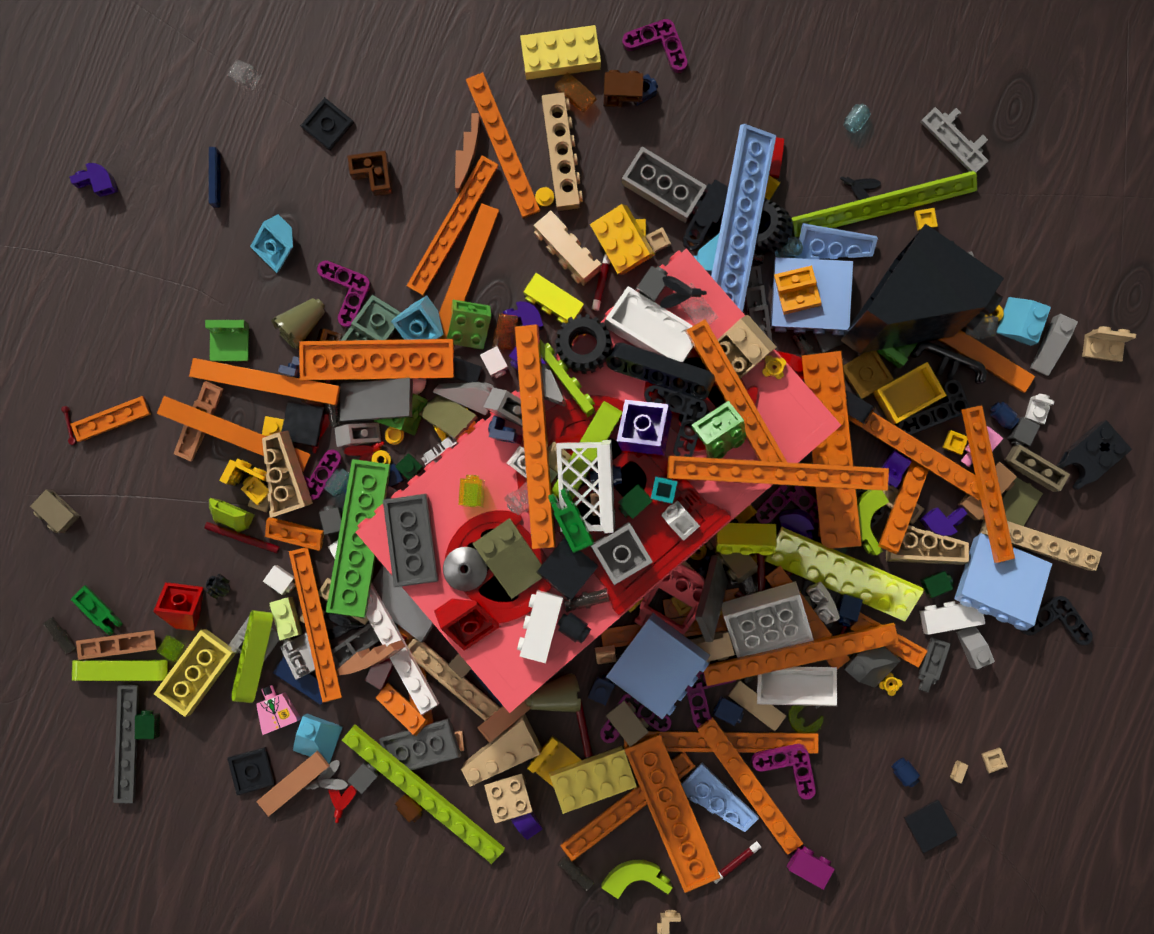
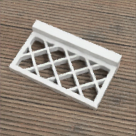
(605, 481)

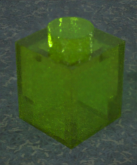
(471, 491)

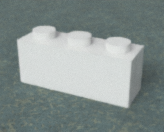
(949, 617)
(540, 626)

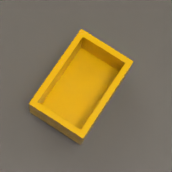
(622, 239)
(909, 393)

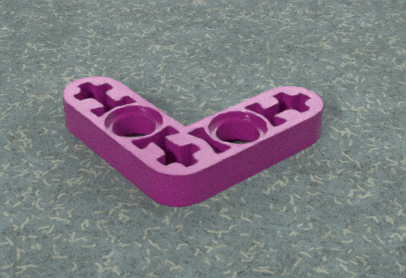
(665, 38)
(354, 290)
(310, 484)
(793, 497)
(699, 691)
(655, 724)
(791, 759)

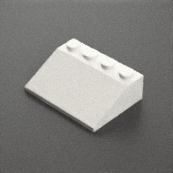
(767, 620)

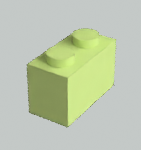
(285, 618)

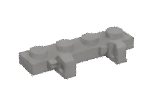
(944, 129)

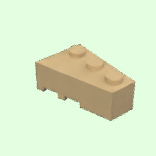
(719, 649)

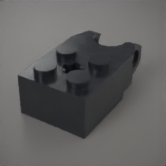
(706, 214)
(1088, 457)

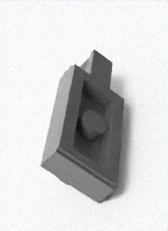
(932, 663)

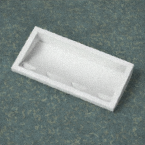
(649, 326)
(798, 686)

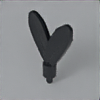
(860, 184)
(681, 294)
(343, 627)

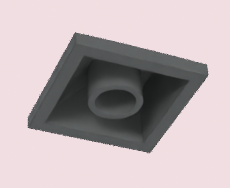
(871, 665)

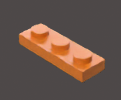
(294, 533)
(402, 709)

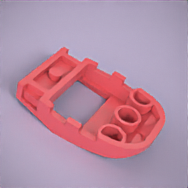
(682, 584)

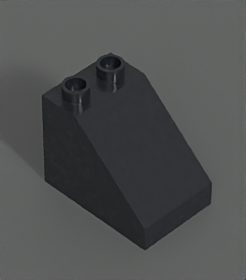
(925, 296)

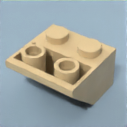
(745, 345)

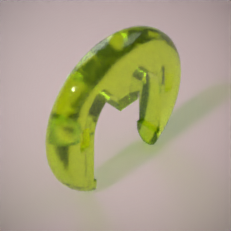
(797, 723)

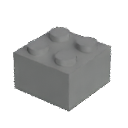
(621, 553)

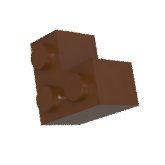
(622, 87)
(372, 166)

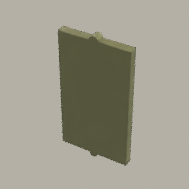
(448, 416)
(1020, 502)

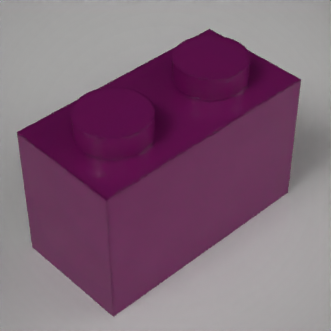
(810, 867)

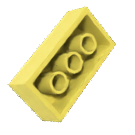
(560, 52)
(195, 672)
(592, 779)

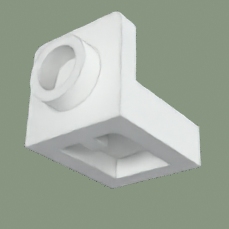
(1039, 408)
(680, 520)

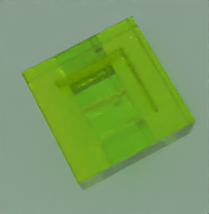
(170, 648)

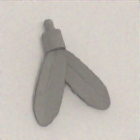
(326, 781)

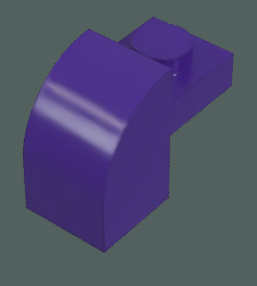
(101, 180)
(526, 313)
(897, 465)
(798, 521)
(940, 524)
(527, 825)

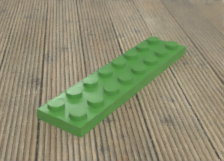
(353, 559)

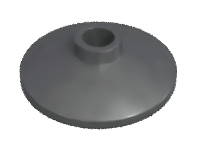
(476, 569)

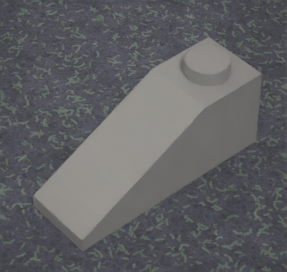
(1053, 343)
(467, 394)

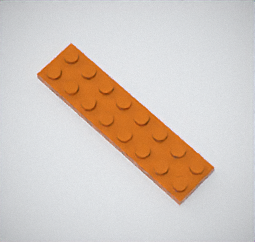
(376, 359)
(672, 813)

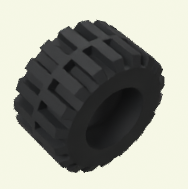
(778, 229)
(580, 326)

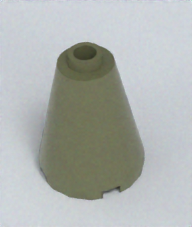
(299, 321)
(557, 695)

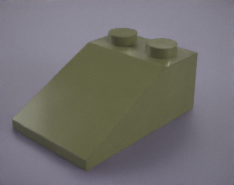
(509, 558)

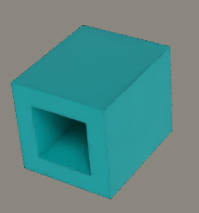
(664, 489)

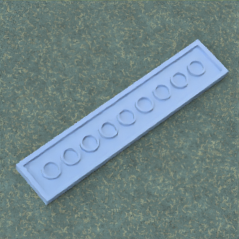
(743, 212)

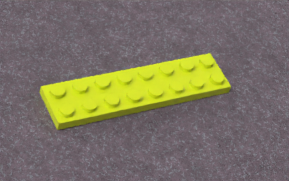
(844, 574)

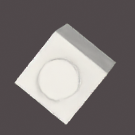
(494, 362)
(280, 580)

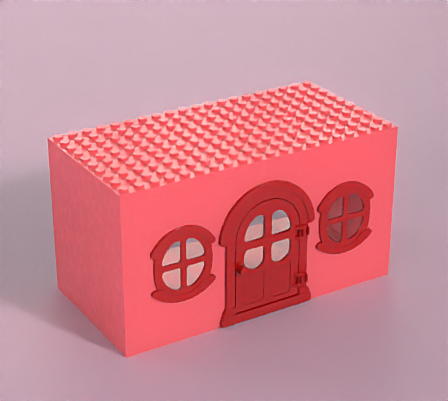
(785, 404)

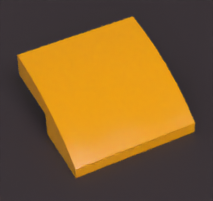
(797, 290)

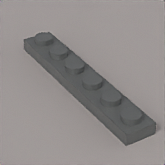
(126, 744)

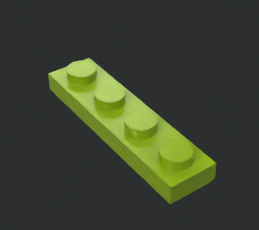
(571, 384)

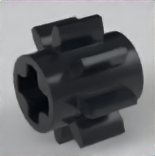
(217, 586)

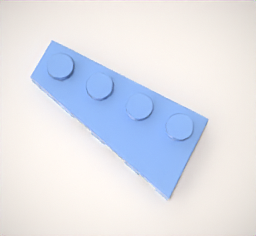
(832, 243)
(710, 792)

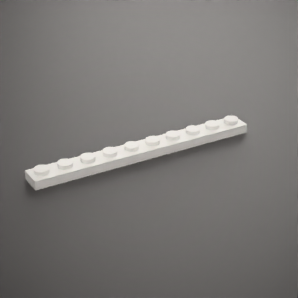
(403, 660)

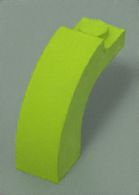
(867, 505)
(633, 871)

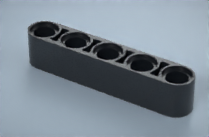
(660, 370)

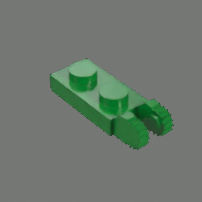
(571, 522)
(95, 609)

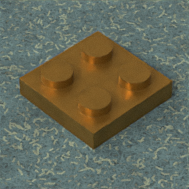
(867, 373)

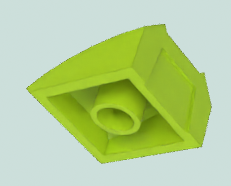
(230, 515)

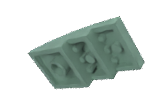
(372, 322)

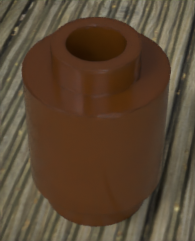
(409, 808)

